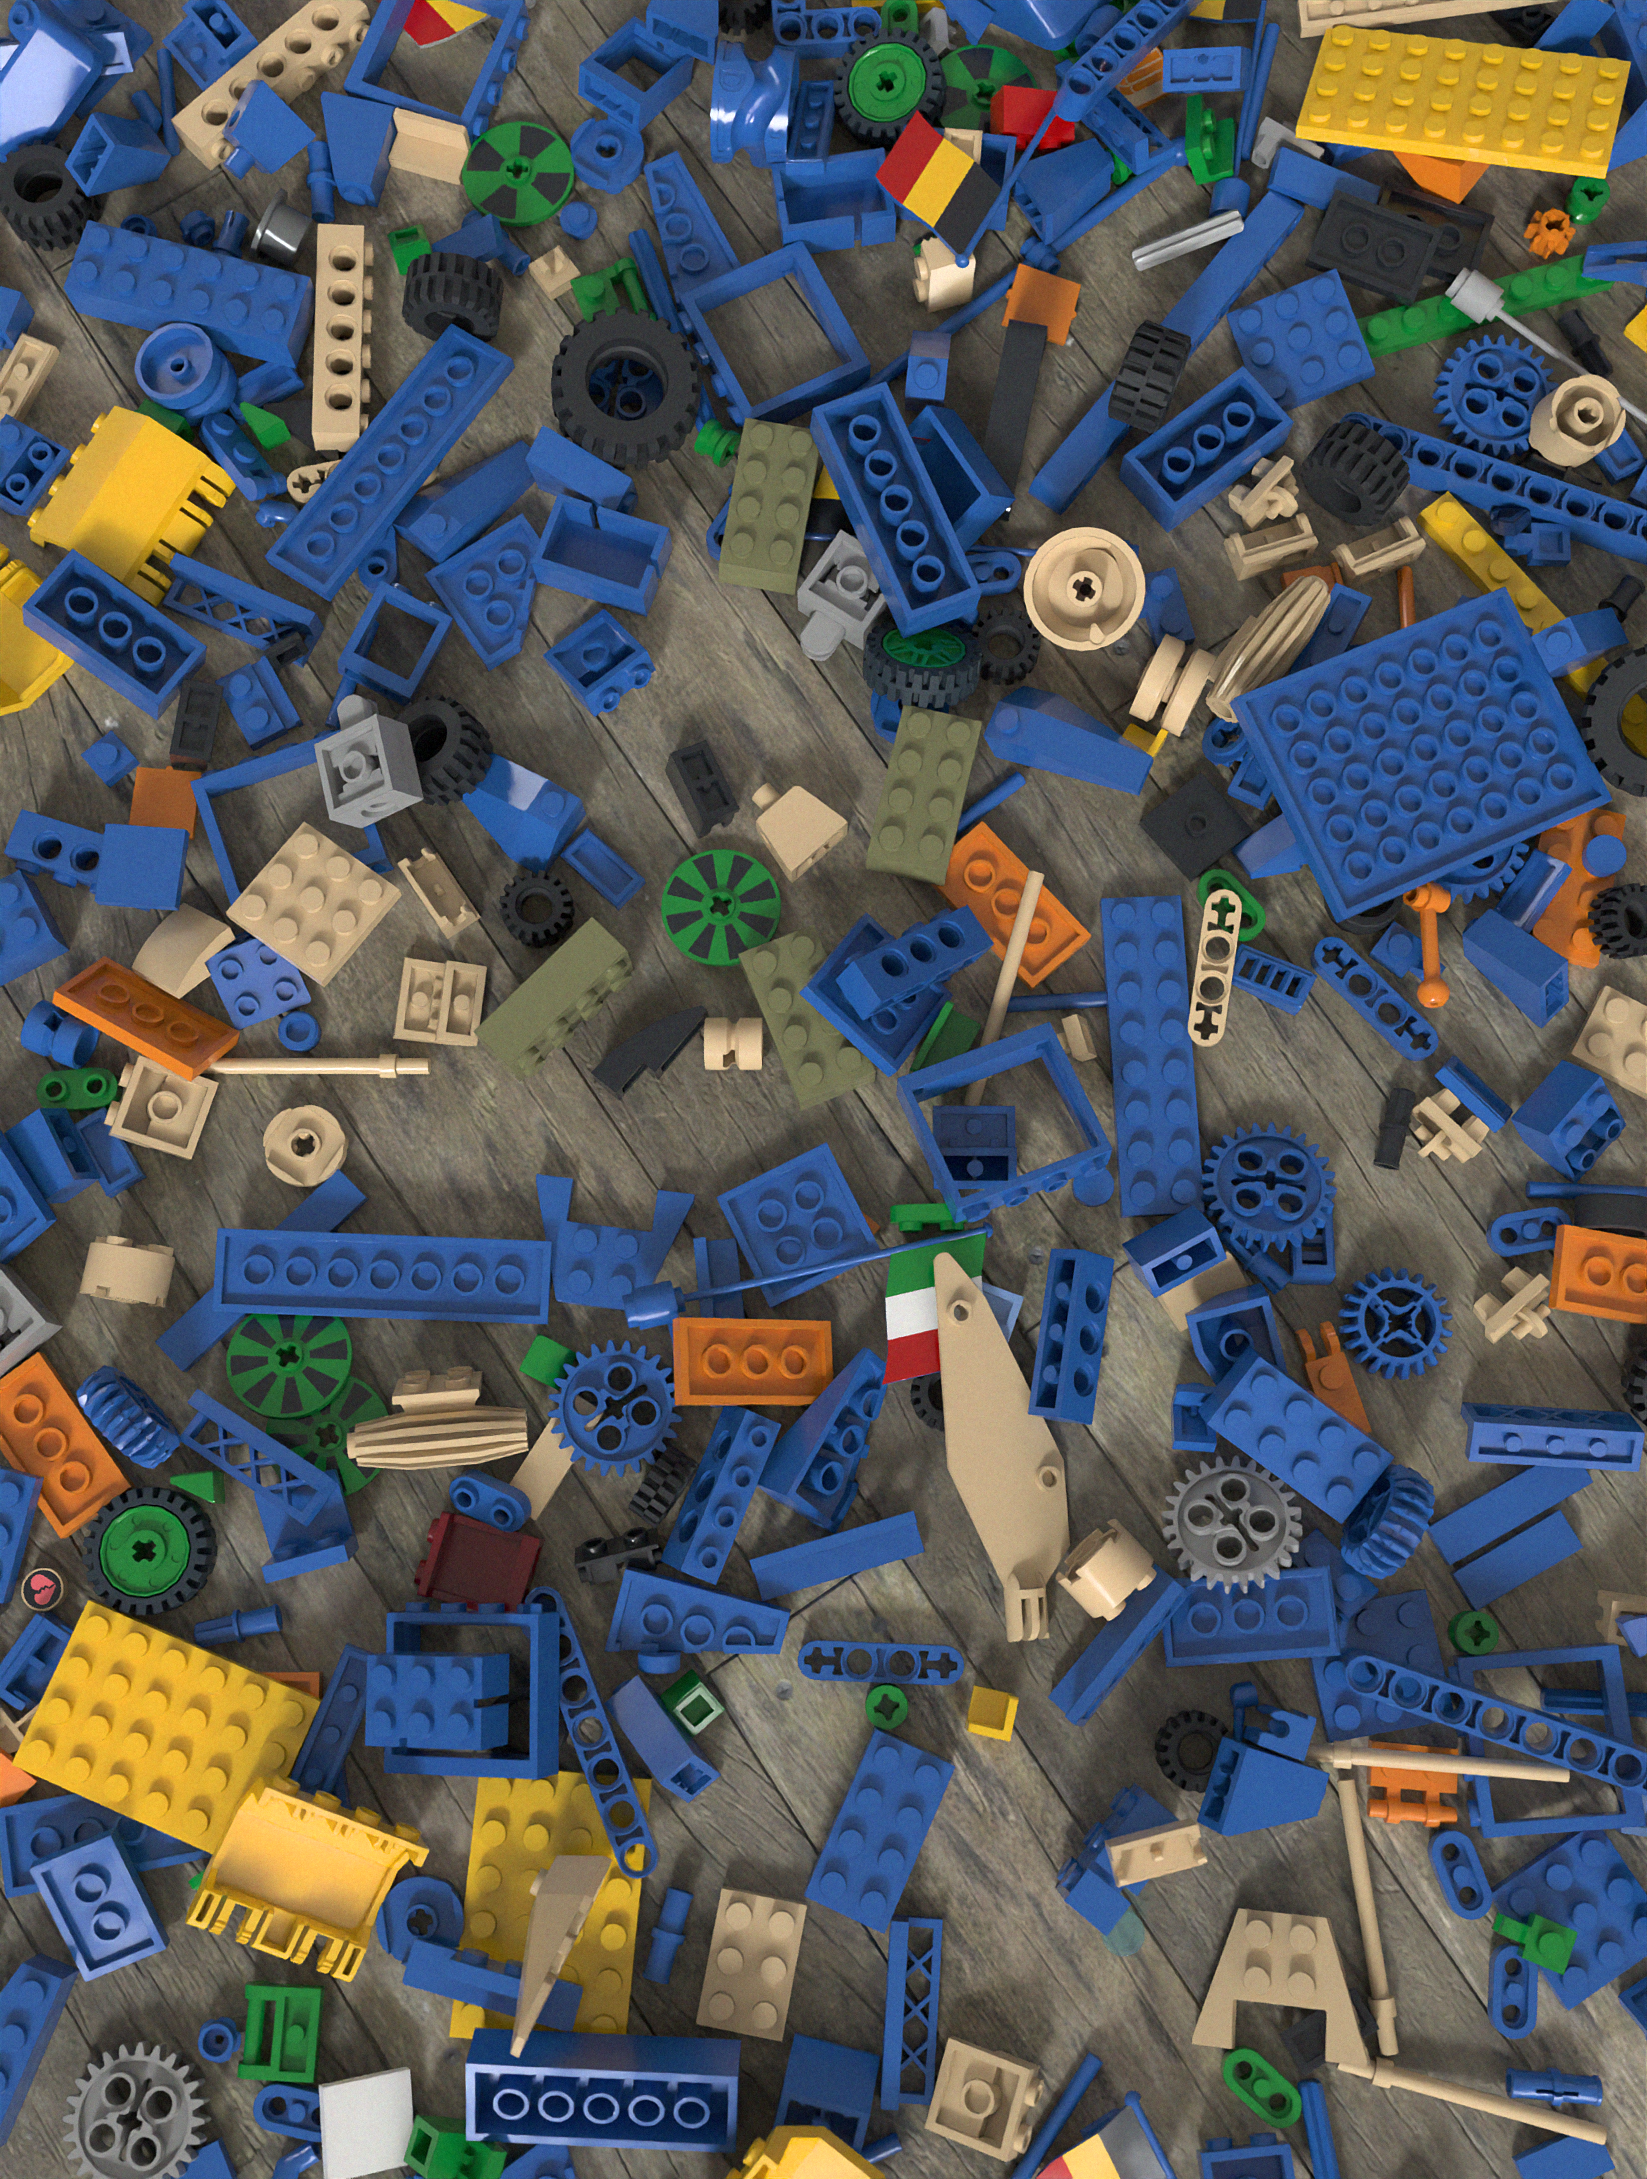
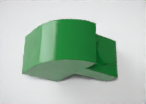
(441, 2151)

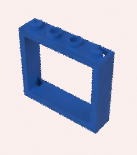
(488, 90)
(798, 400)
(257, 769)
(985, 1062)
(1617, 1724)
(543, 1759)

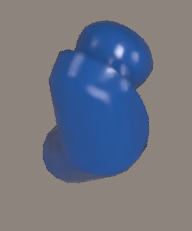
(147, 110)
(273, 511)
(297, 2161)

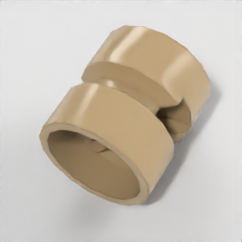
(733, 1043)

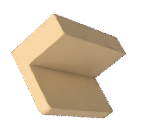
(429, 146)

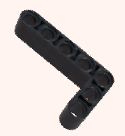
(1013, 399)

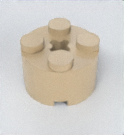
(1577, 421)
(128, 1273)
(1107, 1570)

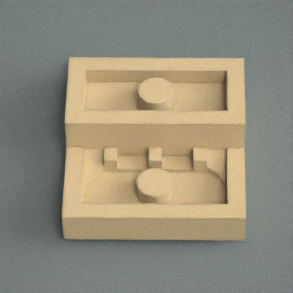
(179, 948)
(439, 1002)

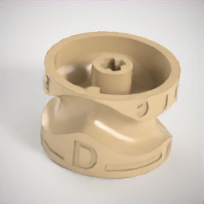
(1055, 581)

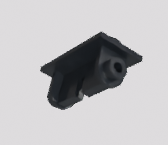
(599, 1557)

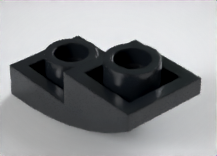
(1525, 22)

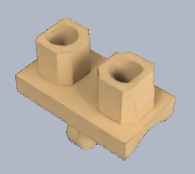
(1270, 496)
(1442, 1133)
(1526, 1295)

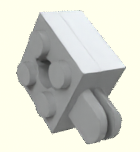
(840, 599)
(367, 765)
(24, 1318)

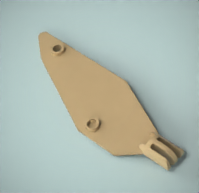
(999, 1452)

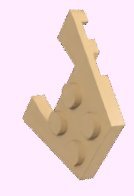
(1282, 1963)

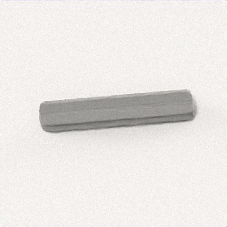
(1188, 240)

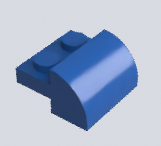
(209, 41)
(976, 1144)

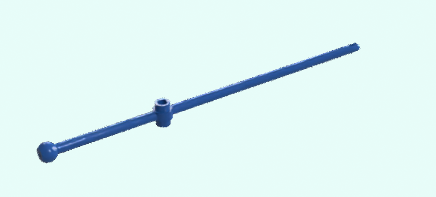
(1039, 257)

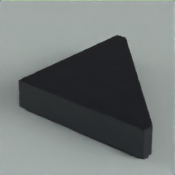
(298, 420)

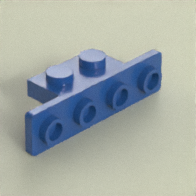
(485, 1982)

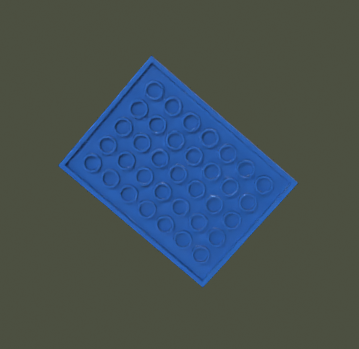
(1420, 753)

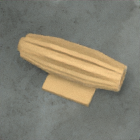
(1267, 644)
(439, 1425)

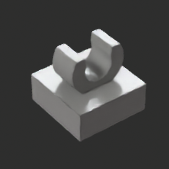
(938, 32)

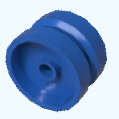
(186, 372)

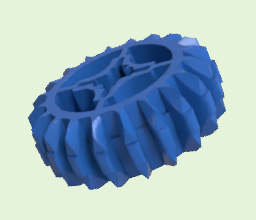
(1409, 1335)
(128, 1417)
(1388, 1522)

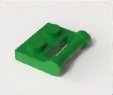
(596, 290)
(294, 2034)

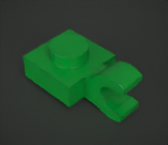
(1540, 1940)

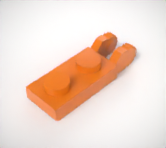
(1331, 1375)

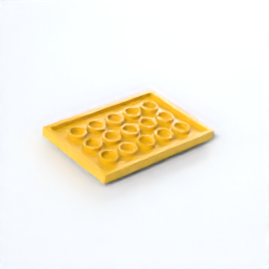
(161, 1726)
(515, 1834)

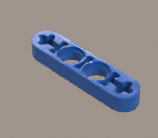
(1379, 993)
(880, 1667)

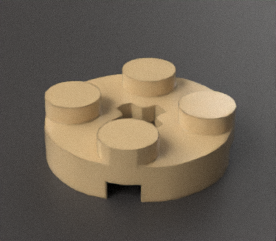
(302, 1122)

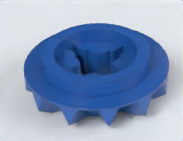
(1216, 745)

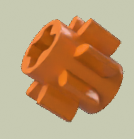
(1549, 232)

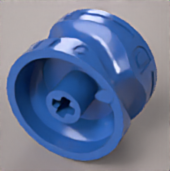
(753, 104)

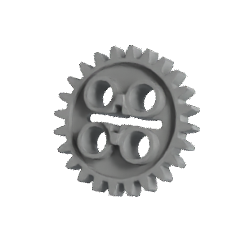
(1261, 1502)
(102, 2105)

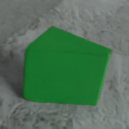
(408, 245)
(267, 427)
(546, 1361)
(204, 1484)
(692, 1703)

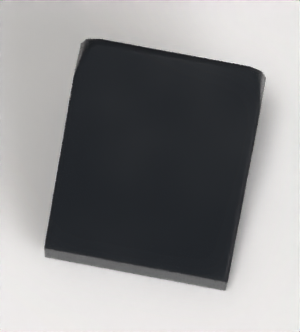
(285, 650)

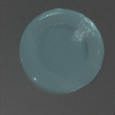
(1126, 1935)

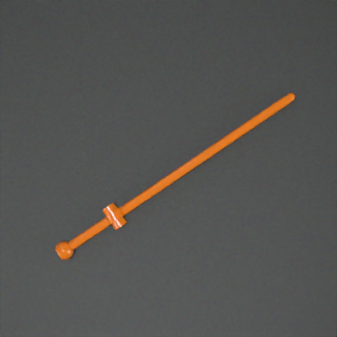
(1431, 897)

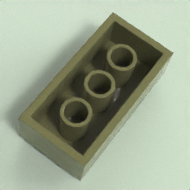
(769, 507)
(923, 795)
(556, 1000)
(810, 1049)

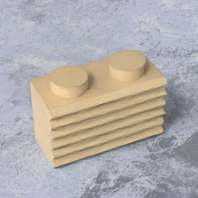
(939, 279)

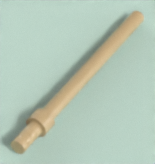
(1007, 975)
(386, 1066)
(1343, 1755)
(1381, 2004)
(1384, 2074)

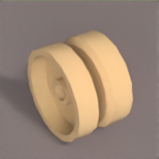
(1171, 684)

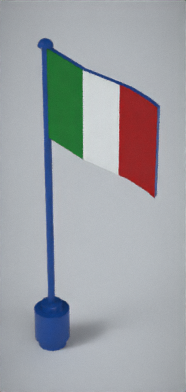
(908, 1297)

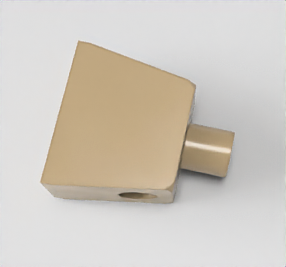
(797, 828)

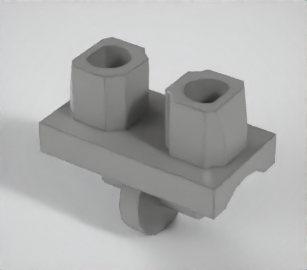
(1274, 136)

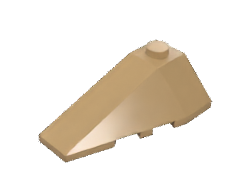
(555, 1920)

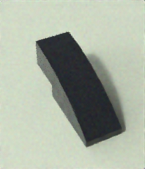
(649, 1050)

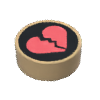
(44, 1589)

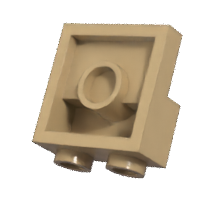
(160, 1108)
(984, 2099)

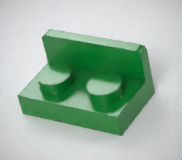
(1208, 142)

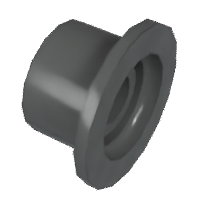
(281, 232)

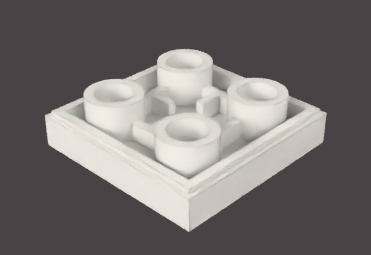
(366, 2123)

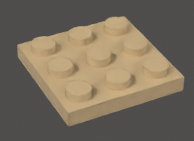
(313, 904)

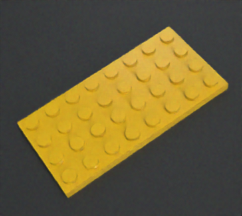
(1465, 101)

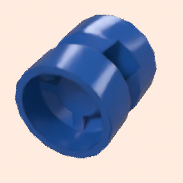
(59, 1033)

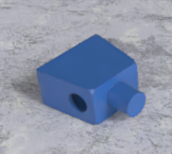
(263, 132)

